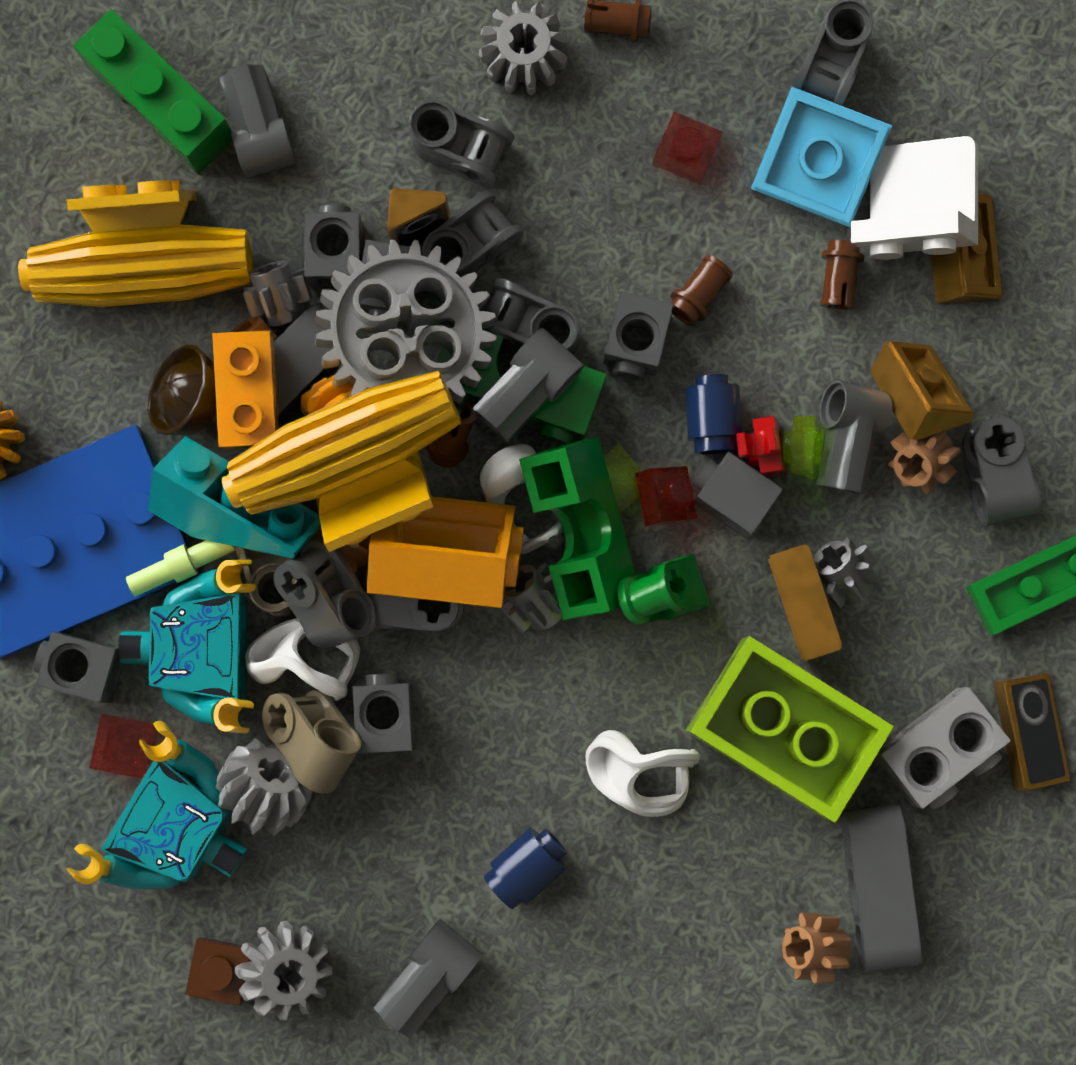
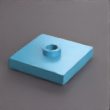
(821, 157)

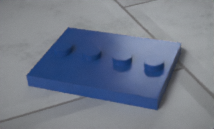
(75, 537)

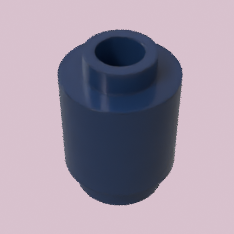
(713, 414)
(526, 867)

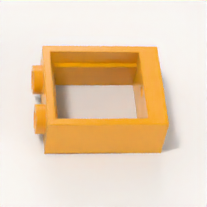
(448, 554)

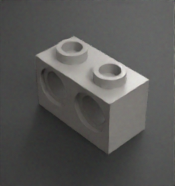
(934, 736)

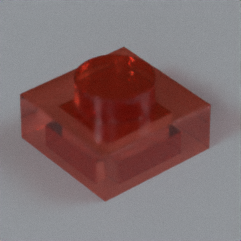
(687, 148)
(666, 496)
(118, 746)

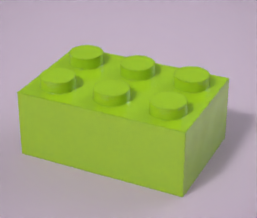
(789, 729)

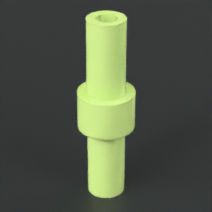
(178, 565)

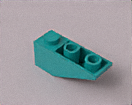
(192, 498)

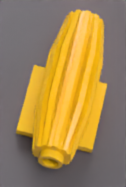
(137, 251)
(351, 458)

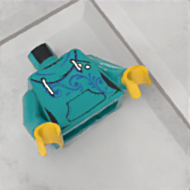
(198, 647)
(167, 824)

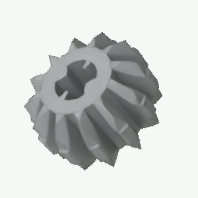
(523, 67)
(261, 788)
(283, 992)

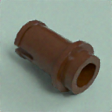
(618, 18)
(840, 274)
(700, 290)
(453, 445)

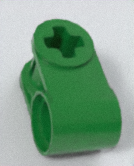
(664, 591)

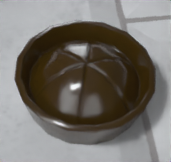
(183, 393)

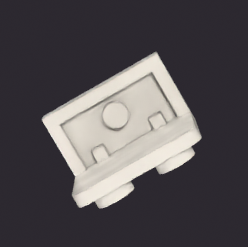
(922, 199)

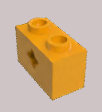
(245, 388)

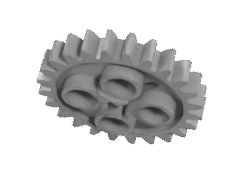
(396, 282)

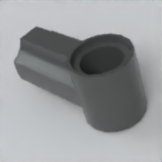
(259, 133)
(538, 374)
(853, 422)
(435, 968)

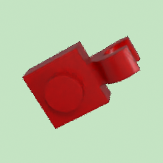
(764, 447)

